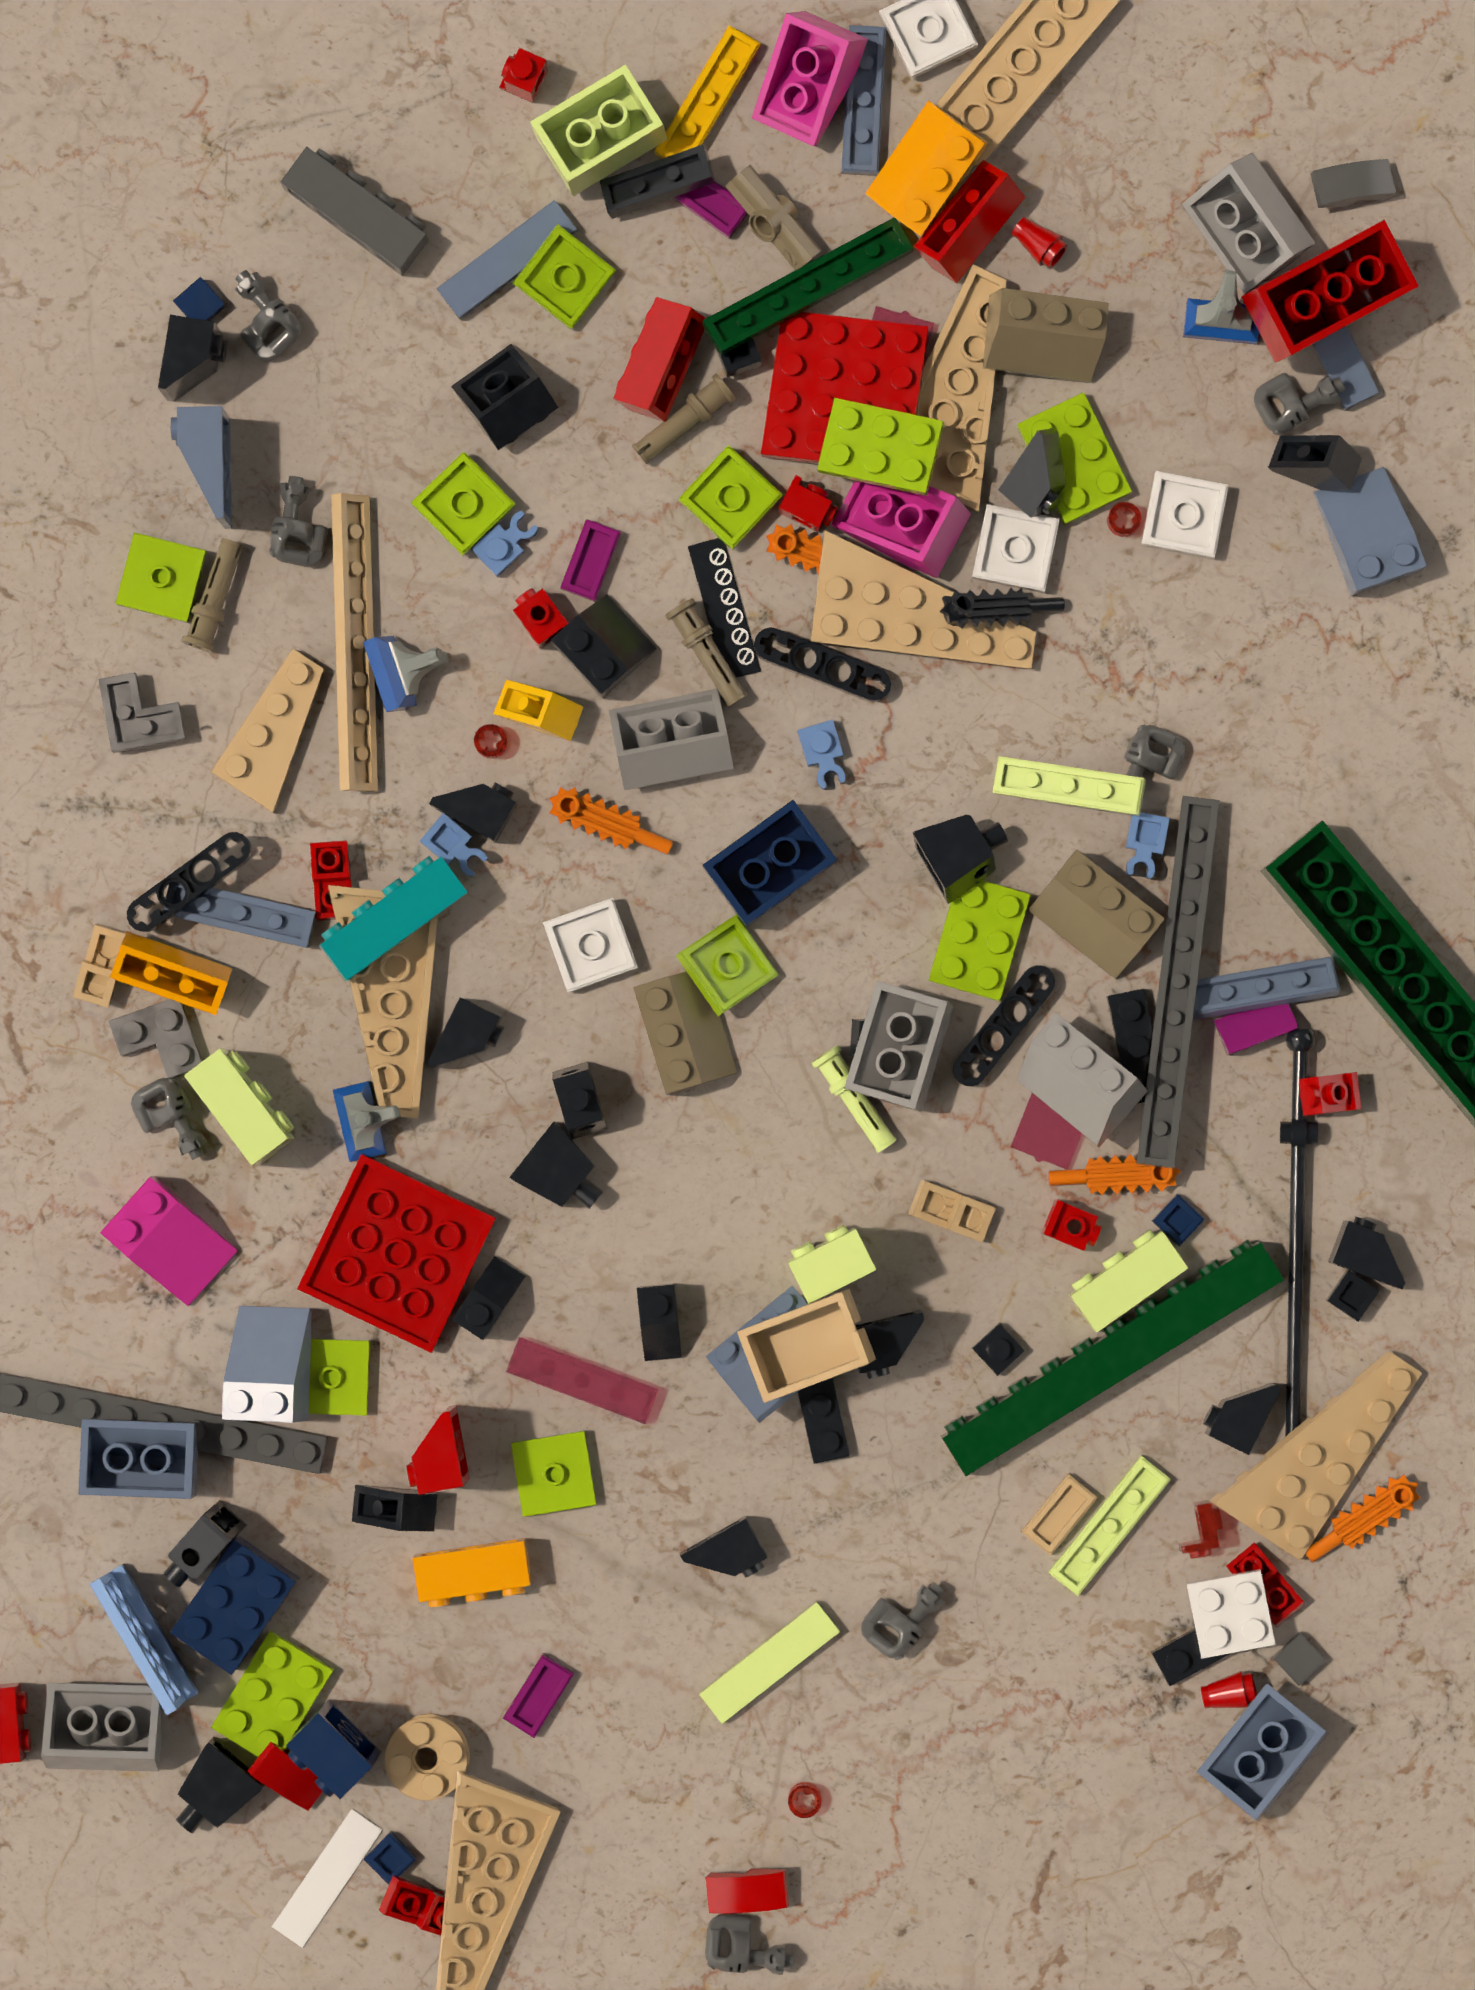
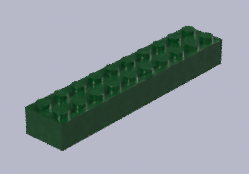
(1382, 957)

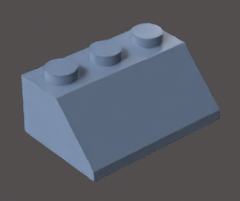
(734, 1367)
(138, 1459)
(1262, 1752)

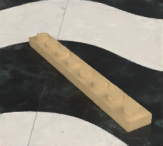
(352, 628)

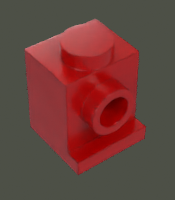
(524, 74)
(807, 505)
(542, 630)
(1330, 1093)
(1057, 1222)

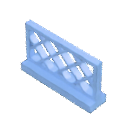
(144, 1638)

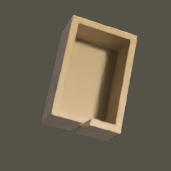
(806, 1345)

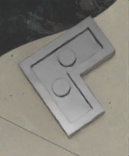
(131, 724)
(162, 1026)

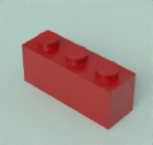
(970, 221)
(660, 359)

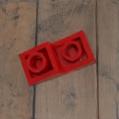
(329, 867)
(1280, 1596)
(285, 1777)
(747, 1892)
(414, 1904)

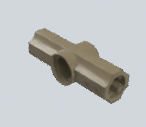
(773, 217)

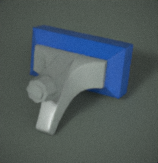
(1222, 317)
(400, 670)
(362, 1120)

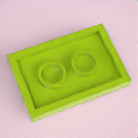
(880, 446)
(1088, 461)
(979, 940)
(272, 1695)

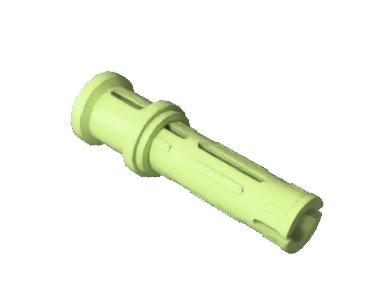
(836, 1073)

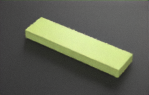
(1069, 786)
(1109, 1525)
(769, 1662)

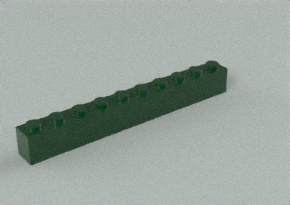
(1112, 1357)

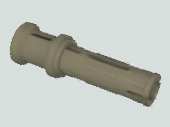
(698, 408)
(209, 610)
(698, 637)

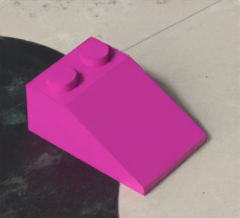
(808, 76)
(904, 524)
(169, 1240)

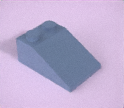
(206, 446)
(1370, 532)
(269, 1365)

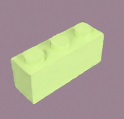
(1127, 1279)

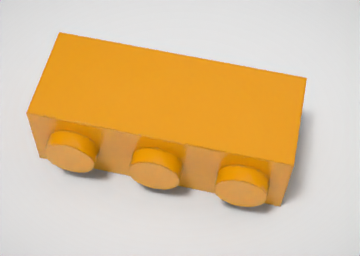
(171, 973)
(472, 1572)

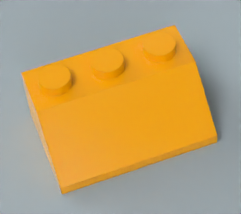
(926, 168)

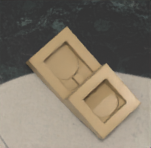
(93, 978)
(951, 1211)

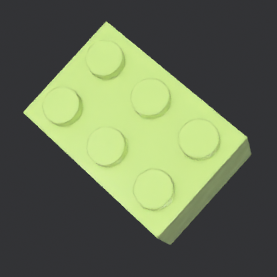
(599, 130)
(241, 1105)
(831, 1263)

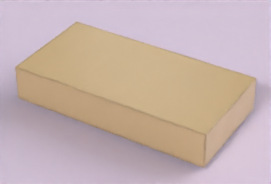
(1059, 1514)

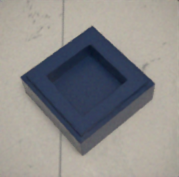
(199, 301)
(1177, 1220)
(389, 1857)

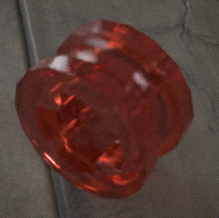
(1113, 516)
(480, 736)
(801, 1811)

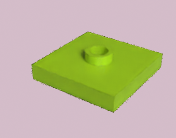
(564, 276)
(730, 497)
(463, 503)
(161, 577)
(727, 965)
(339, 1377)
(553, 1473)

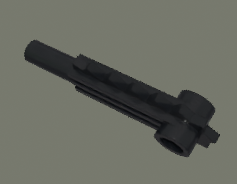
(997, 607)

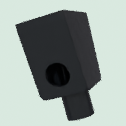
(958, 853)
(579, 1100)
(557, 1170)
(203, 1544)
(216, 1787)

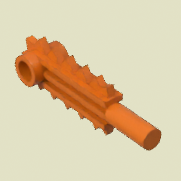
(796, 547)
(608, 822)
(1115, 1174)
(1351, 1527)

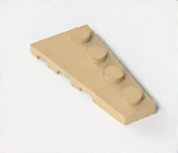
(267, 740)

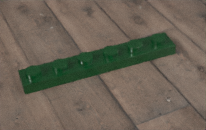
(807, 286)

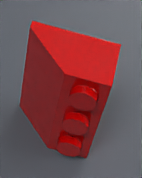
(441, 1456)

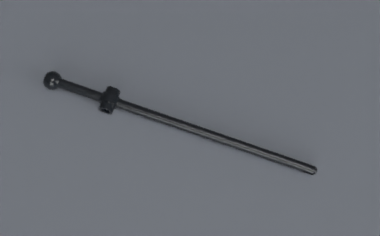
(1298, 1134)

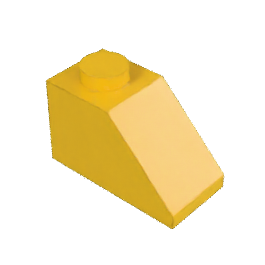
(538, 709)

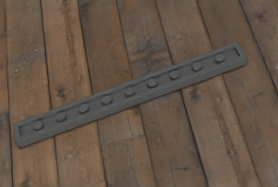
(1178, 982)
(214, 1435)

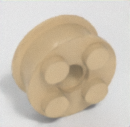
(402, 1757)

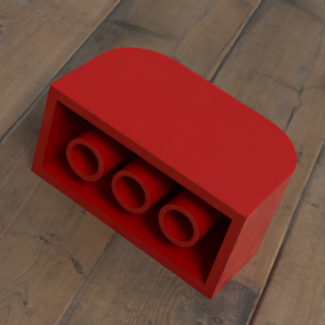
(1330, 291)

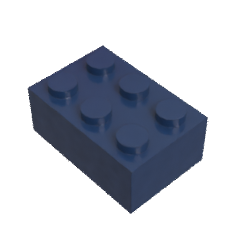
(769, 863)
(234, 1605)
(333, 1750)

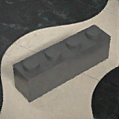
(354, 210)

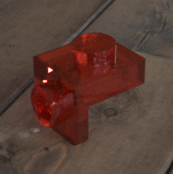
(1208, 1523)

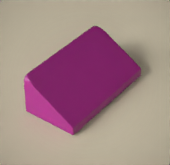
(1254, 1026)

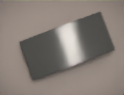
(1351, 182)

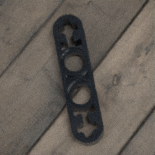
(824, 659)
(193, 887)
(1007, 1028)

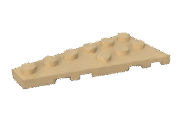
(962, 391)
(889, 608)
(392, 1005)
(1312, 1467)
(490, 1866)

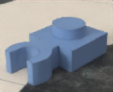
(500, 547)
(821, 747)
(1146, 837)
(450, 842)

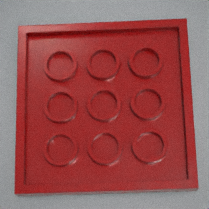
(840, 359)
(396, 1253)

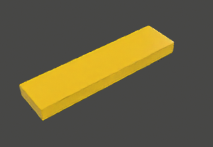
(710, 93)

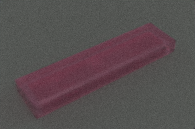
(582, 1380)

